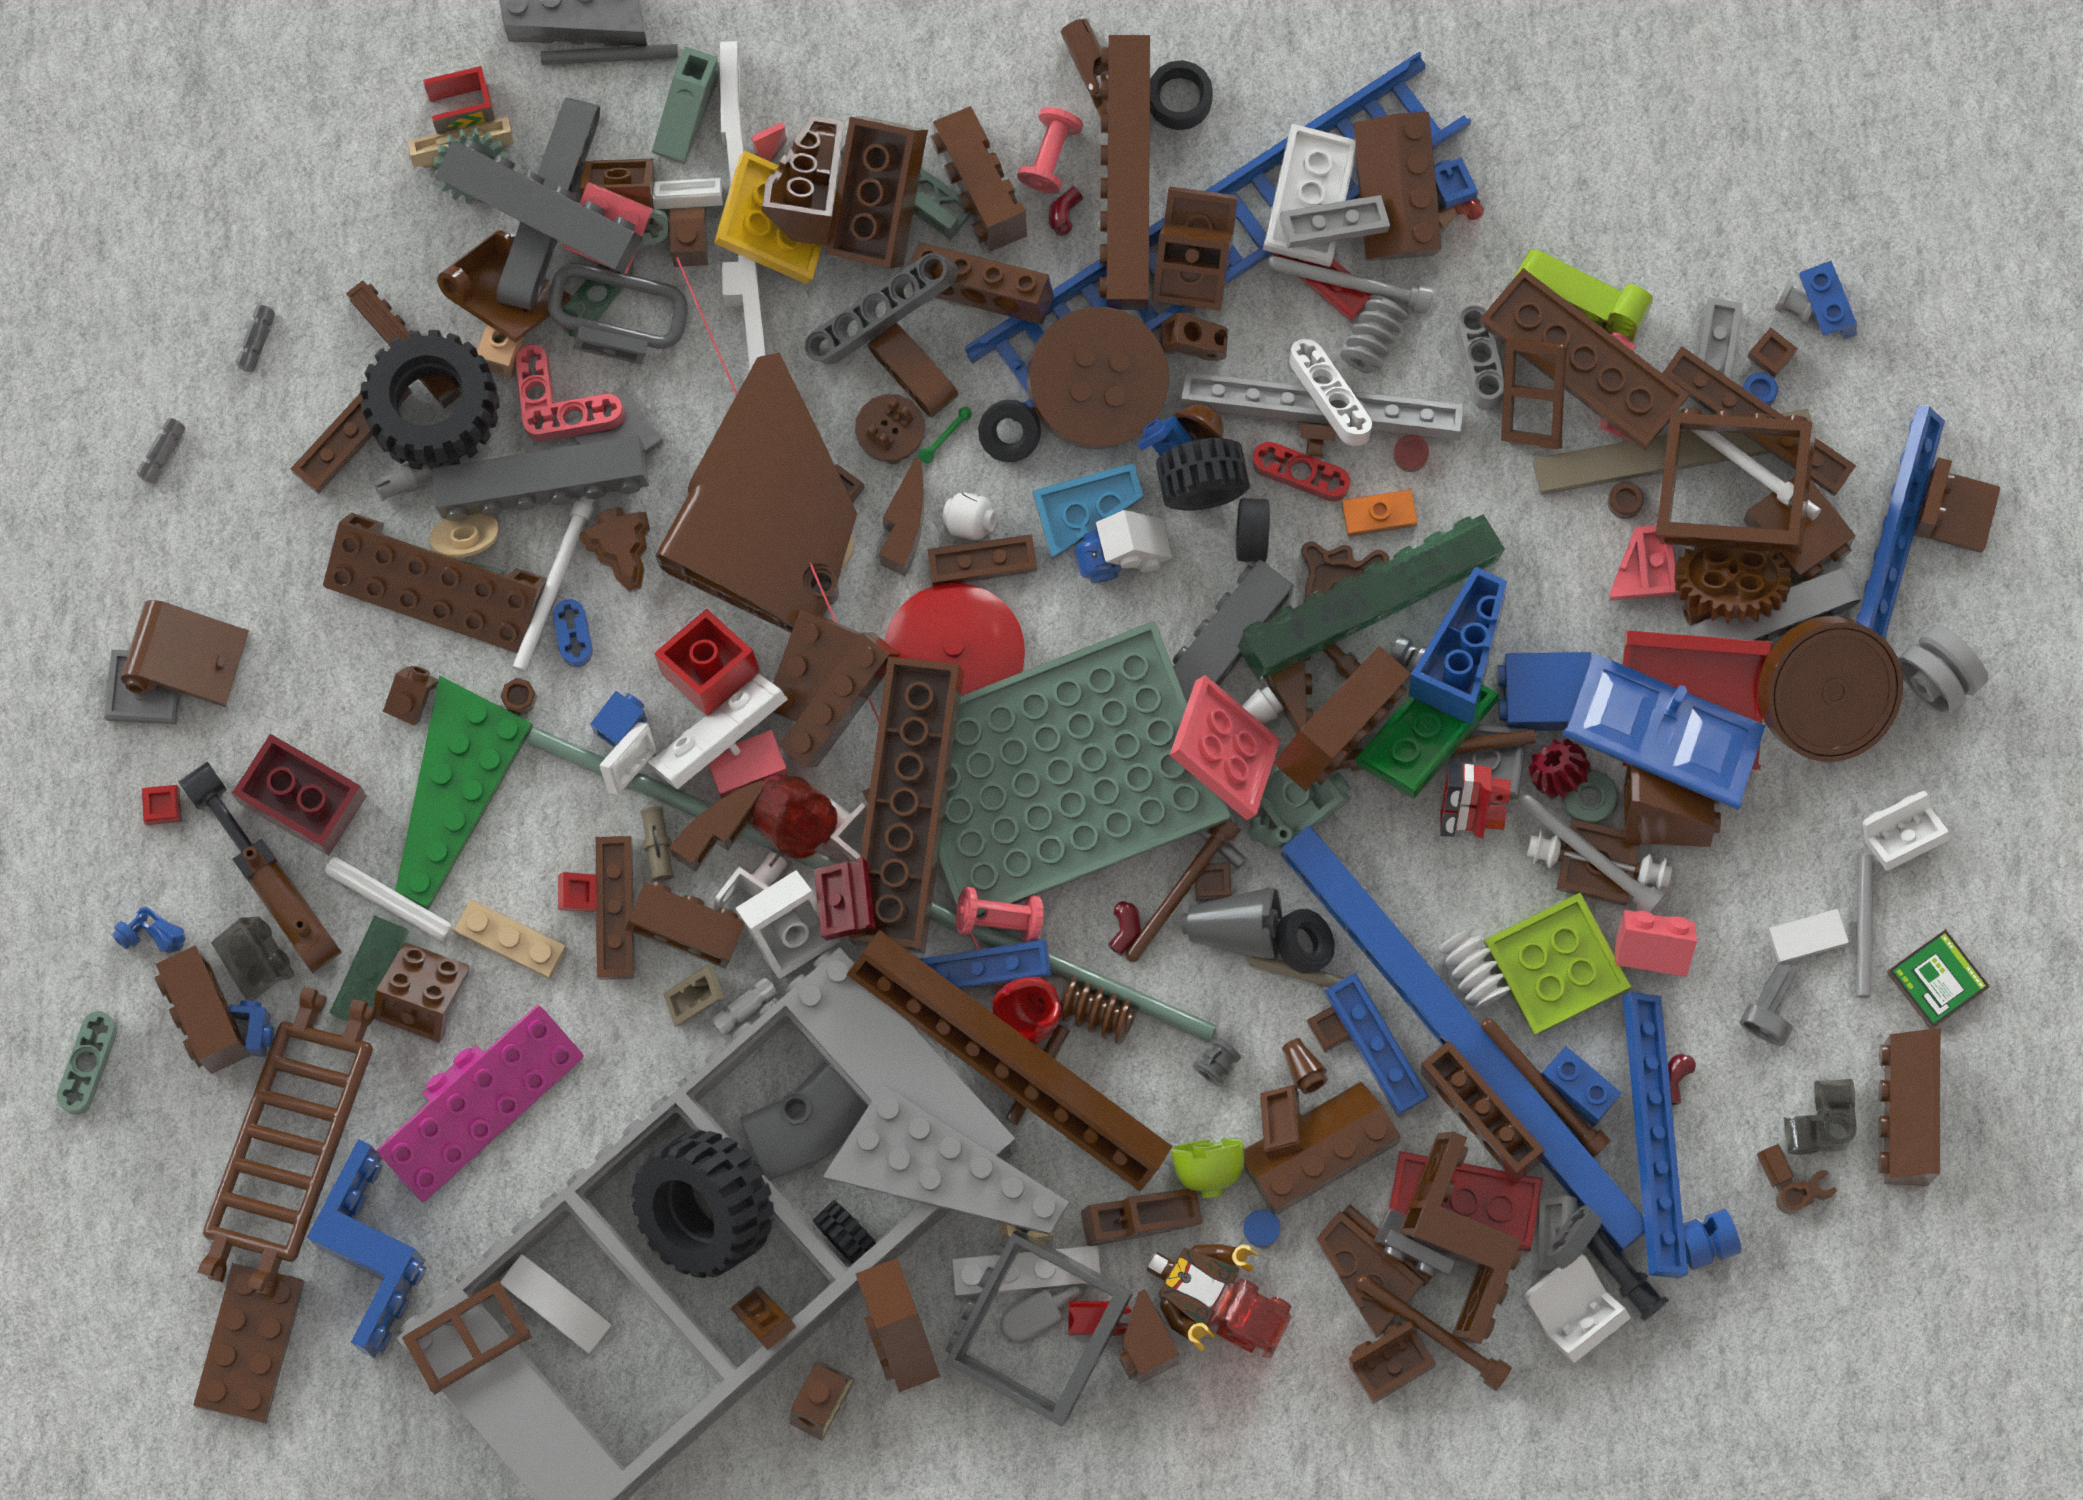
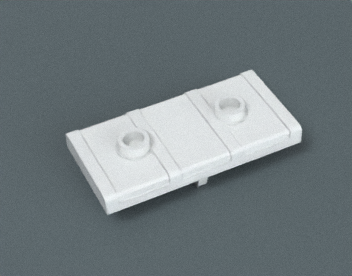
(717, 731)

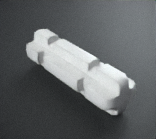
(744, 1006)

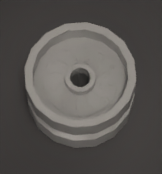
(1942, 670)

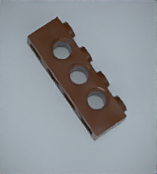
(993, 285)
(1482, 1111)

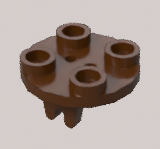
(879, 440)

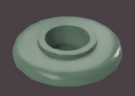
(1603, 810)

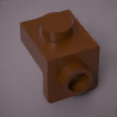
(409, 694)

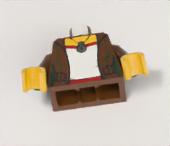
(1195, 1285)

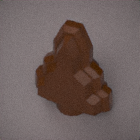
(620, 543)

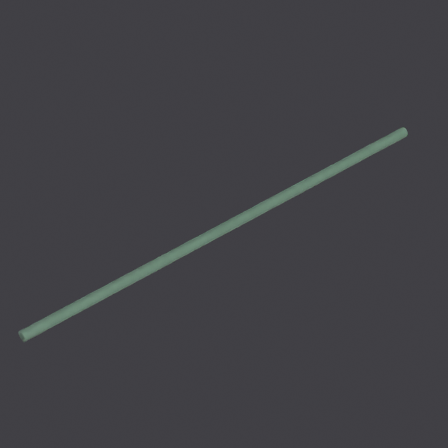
(939, 913)

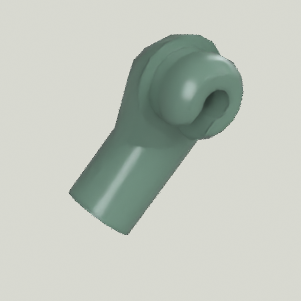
(1272, 837)

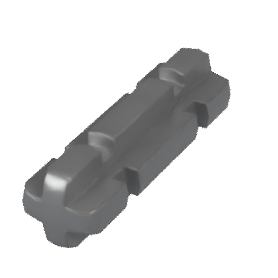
(255, 338)
(160, 450)

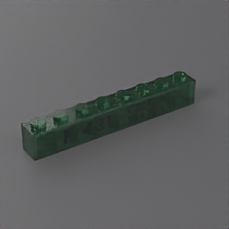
(1369, 597)

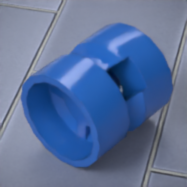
(1711, 1238)

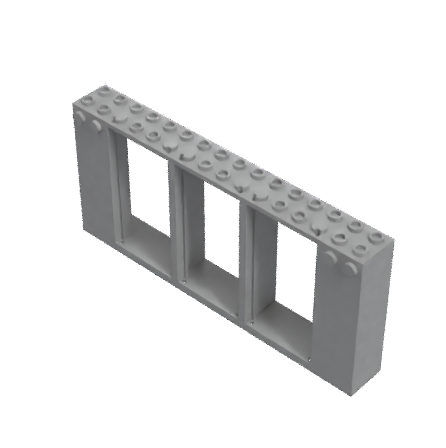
(515, 1402)

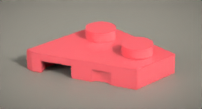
(1645, 568)

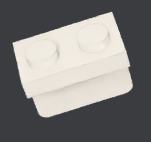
(1575, 1308)

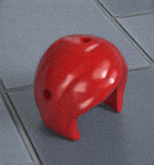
(1029, 1007)

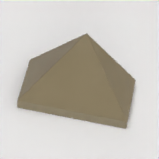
(693, 995)

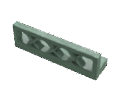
(930, 209)

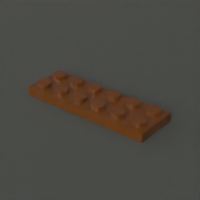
(1598, 366)

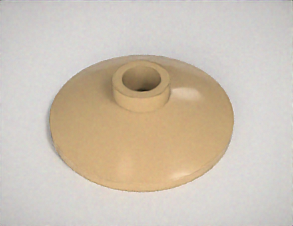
(465, 536)

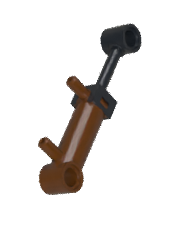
(265, 875)

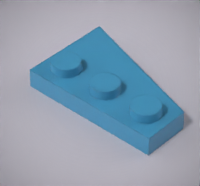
(1076, 505)

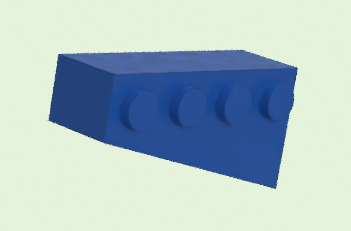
(1458, 655)

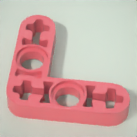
(546, 408)

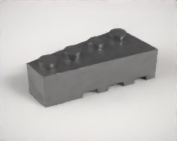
(574, 21)

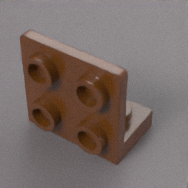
(1957, 509)
(419, 991)

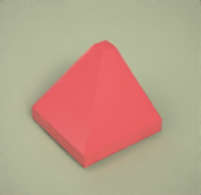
(769, 142)

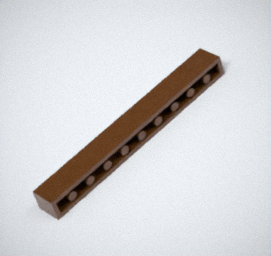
(1009, 1060)

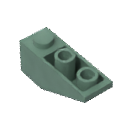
(686, 104)

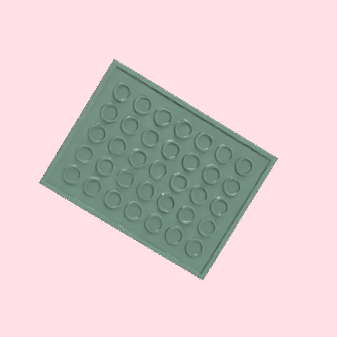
(1070, 771)

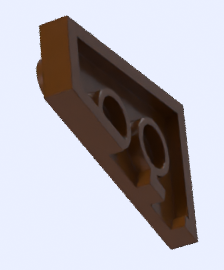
(1357, 1254)

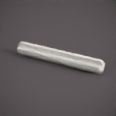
(388, 899)

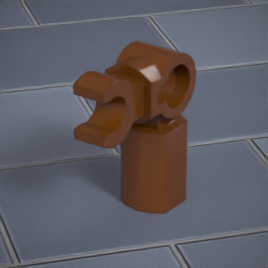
(1791, 1195)

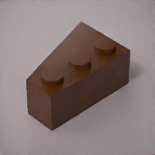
(896, 1326)

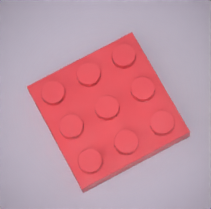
(1225, 747)

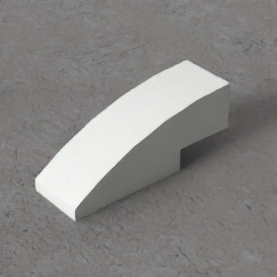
(555, 1304)

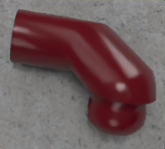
(1678, 1068)

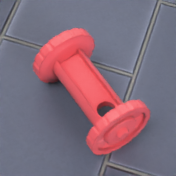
(1058, 124)
(1002, 915)

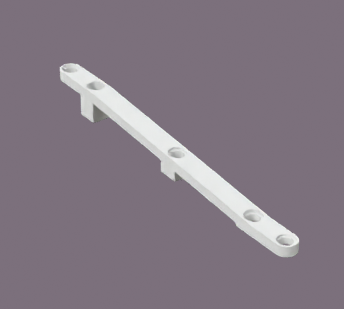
(739, 278)

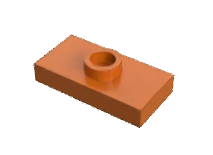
(1379, 513)

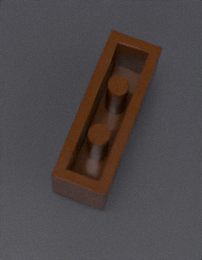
(685, 924)

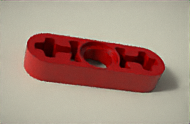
(1295, 457)

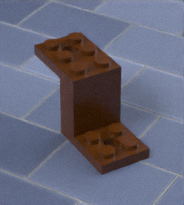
(1461, 1238)

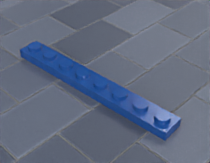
(1901, 520)
(1655, 1135)

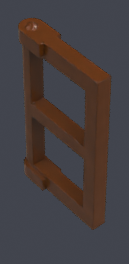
(1510, 390)
(479, 1359)

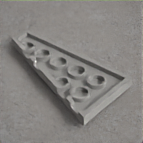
(928, 1162)

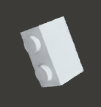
(1134, 541)

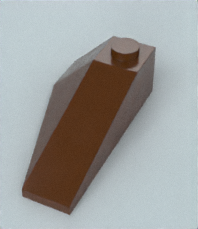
(804, 184)

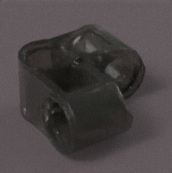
(1833, 1105)

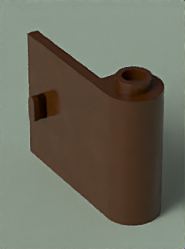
(474, 285)
(181, 653)

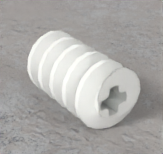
(1473, 969)

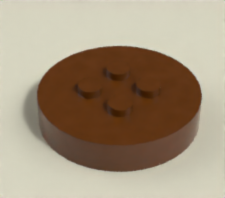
(1097, 377)
(1830, 688)

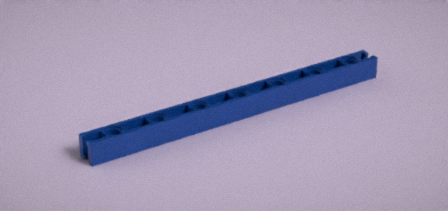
(1452, 1022)

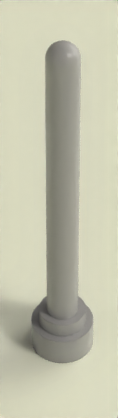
(1416, 297)
(1644, 896)

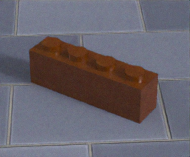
(838, 700)

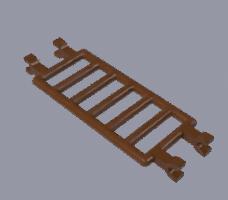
(264, 1278)

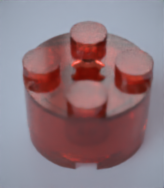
(794, 816)
(1250, 1318)

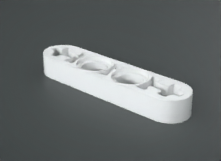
(1325, 393)

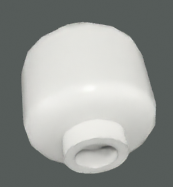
(969, 516)

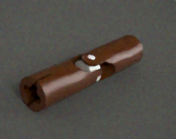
(1087, 57)

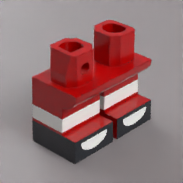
(1468, 797)

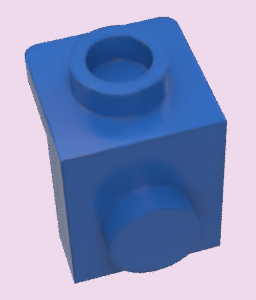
(259, 1032)

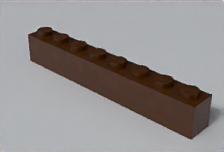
(1127, 172)

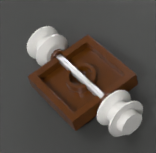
(1582, 877)

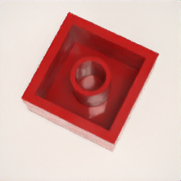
(707, 662)

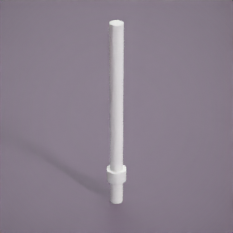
(1783, 490)
(580, 514)

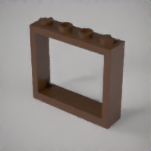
(1729, 536)

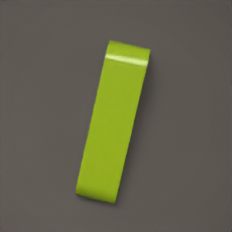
(1602, 303)

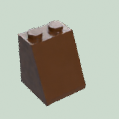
(1666, 812)

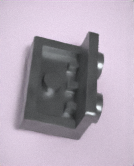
(1400, 1246)

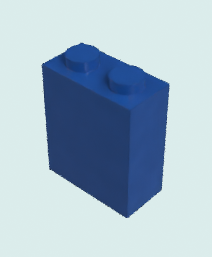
(1540, 688)

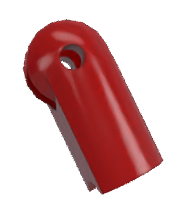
(1086, 1315)

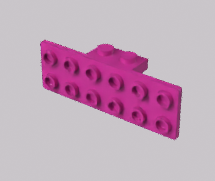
(478, 1101)

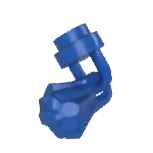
(166, 935)

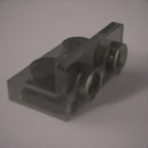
(252, 956)

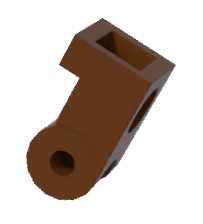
(1194, 337)

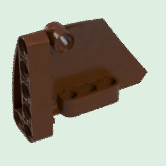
(763, 507)

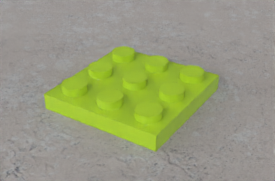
(1557, 964)

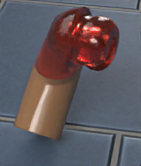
(1471, 208)

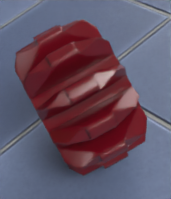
(1559, 768)

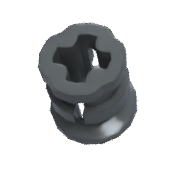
(1217, 1062)

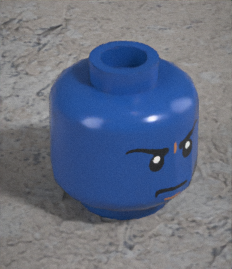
(1092, 560)

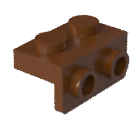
(1390, 1361)

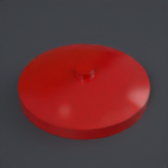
(963, 628)

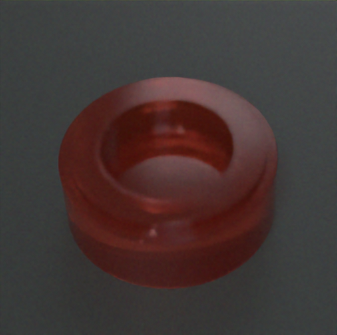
(1411, 453)

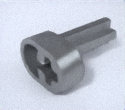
(1761, 1017)

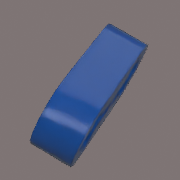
(564, 634)

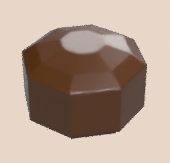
(518, 696)

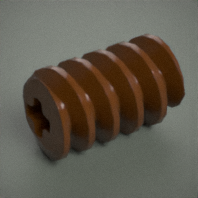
(1097, 1011)

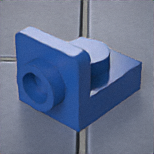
(1454, 183)
(1164, 435)

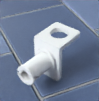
(847, 826)
(751, 883)

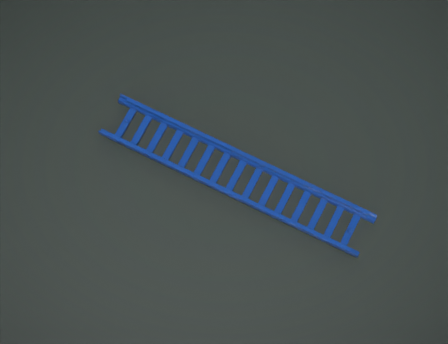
(1253, 173)

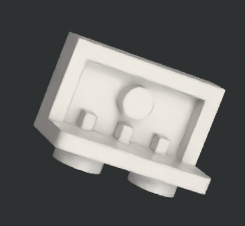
(1904, 831)

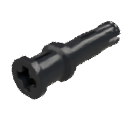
(1632, 1283)

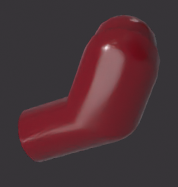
(1060, 210)
(1129, 926)

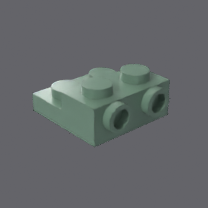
(1297, 809)

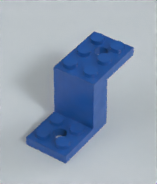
(367, 1249)

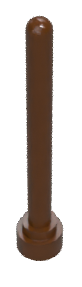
(1219, 835)
(1590, 1138)
(1490, 1370)

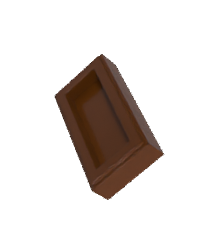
(1281, 1121)

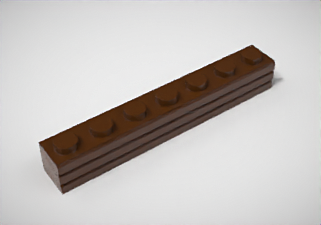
(389, 327)

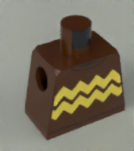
(820, 1399)

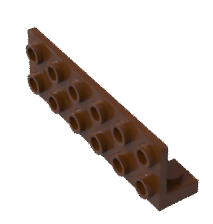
(431, 584)

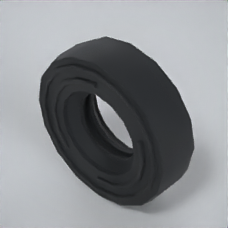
(1022, 414)
(1319, 933)

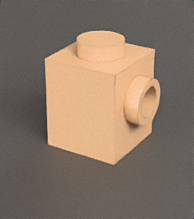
(499, 351)

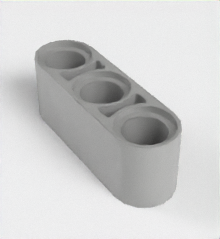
(1480, 373)

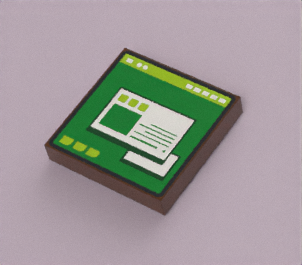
(1938, 979)

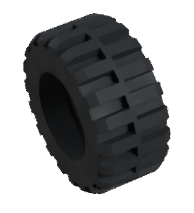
(420, 358)
(727, 1183)

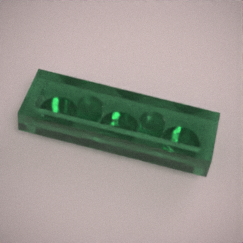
(369, 965)

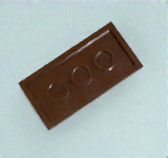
(248, 1346)

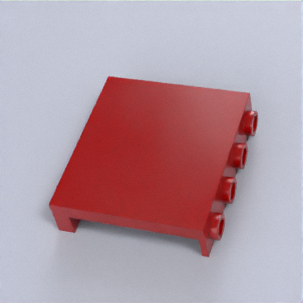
(1709, 667)

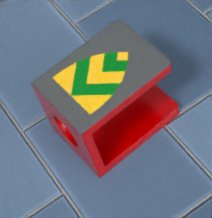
(458, 84)

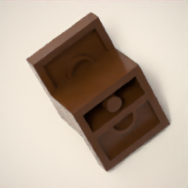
(1195, 248)

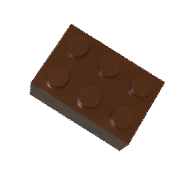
(200, 1010)

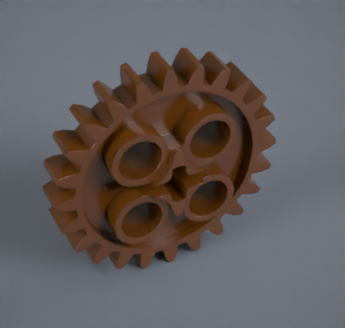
(1732, 582)

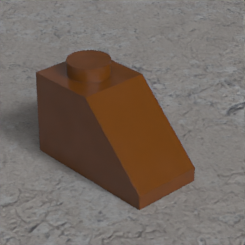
(689, 236)

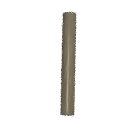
(1280, 967)

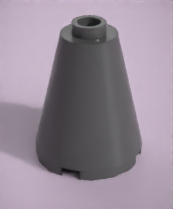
(1237, 923)

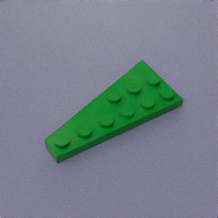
(461, 769)

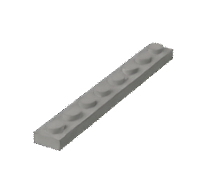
(1296, 404)

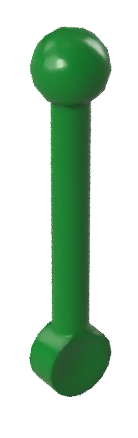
(926, 455)

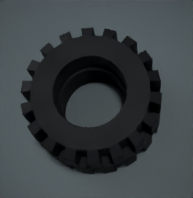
(1202, 474)

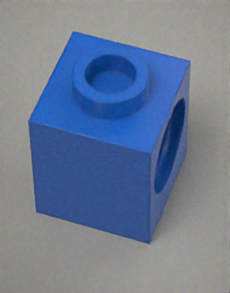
(618, 718)

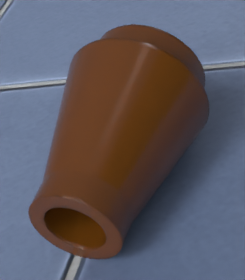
(1304, 1067)

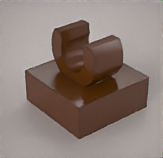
(1316, 435)

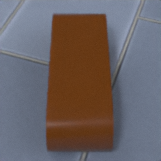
(913, 370)

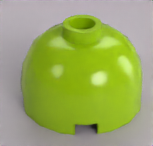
(1209, 1165)

